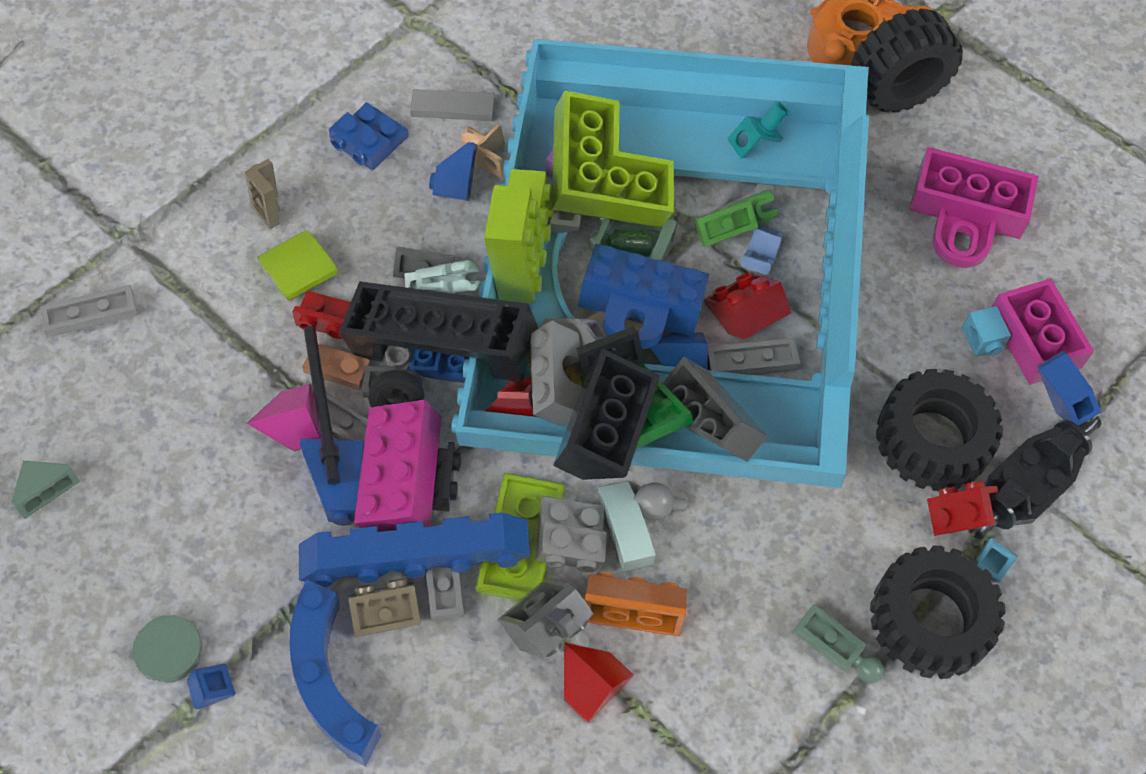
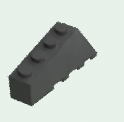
(714, 410)

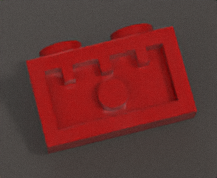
(321, 312)

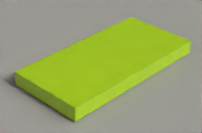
(520, 498)

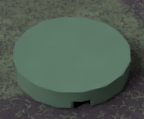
(167, 649)

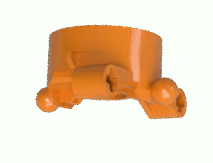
(836, 43)

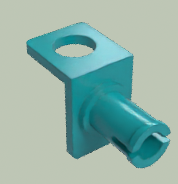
(759, 129)

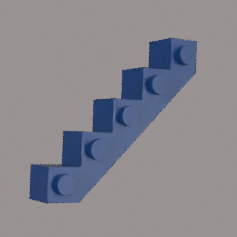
(414, 549)

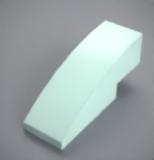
(627, 526)

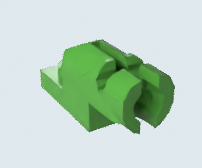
(735, 218)

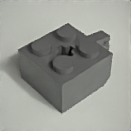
(546, 617)

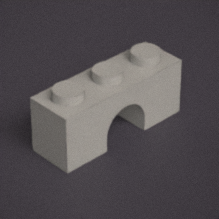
(552, 392)

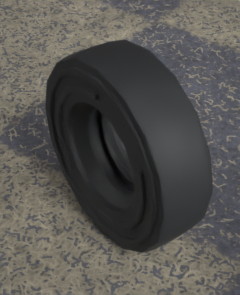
(391, 380)

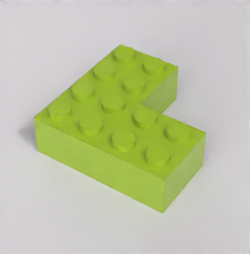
(597, 177)
(517, 234)

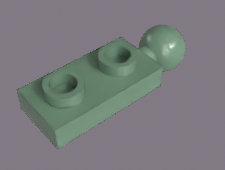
(838, 644)

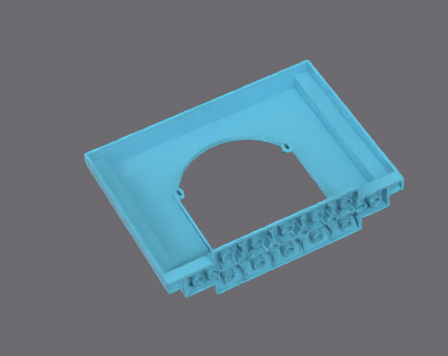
(683, 112)

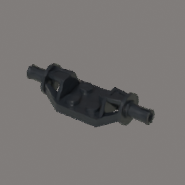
(1038, 474)

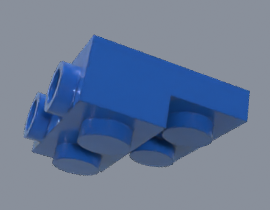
(367, 135)

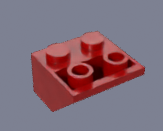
(748, 304)

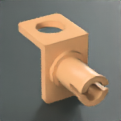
(487, 148)

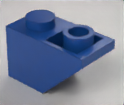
(1068, 389)

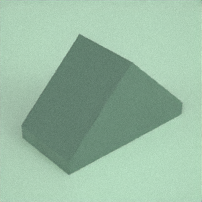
(41, 484)

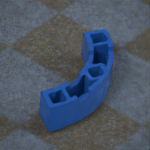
(311, 670)

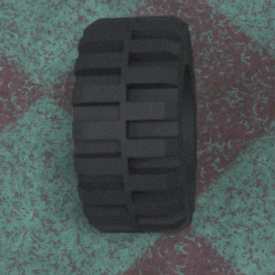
(908, 59)
(954, 399)
(961, 582)

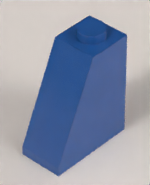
(340, 499)

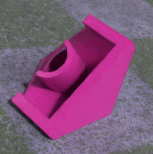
(289, 417)

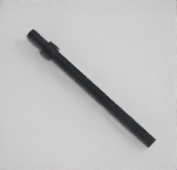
(329, 451)

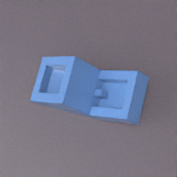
(762, 249)

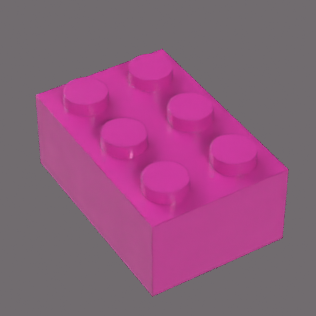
(1041, 327)

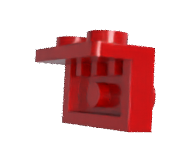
(961, 510)

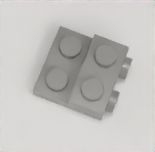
(571, 534)

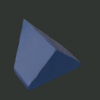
(676, 346)

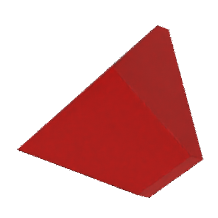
(514, 399)
(591, 679)

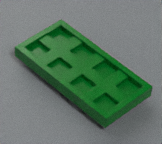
(664, 415)

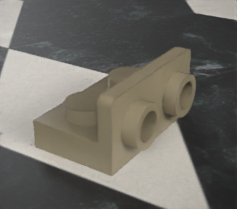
(263, 192)
(384, 607)

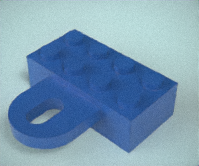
(642, 291)

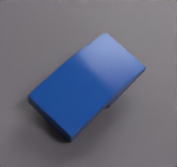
(438, 365)

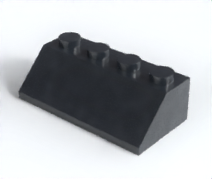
(607, 419)

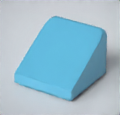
(996, 559)

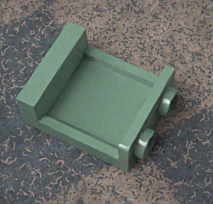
(661, 236)

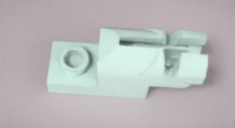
(444, 278)

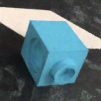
(986, 331)

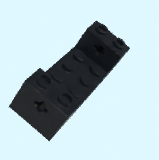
(440, 324)

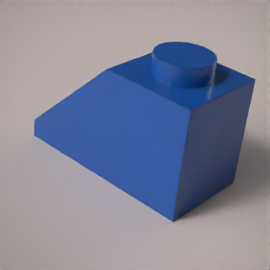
(455, 174)

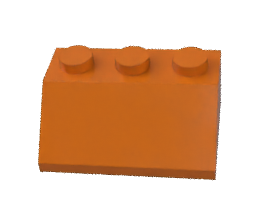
(636, 604)

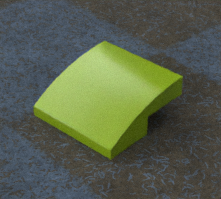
(297, 265)

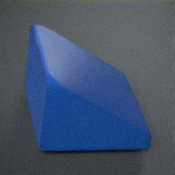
(210, 685)

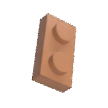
(340, 367)

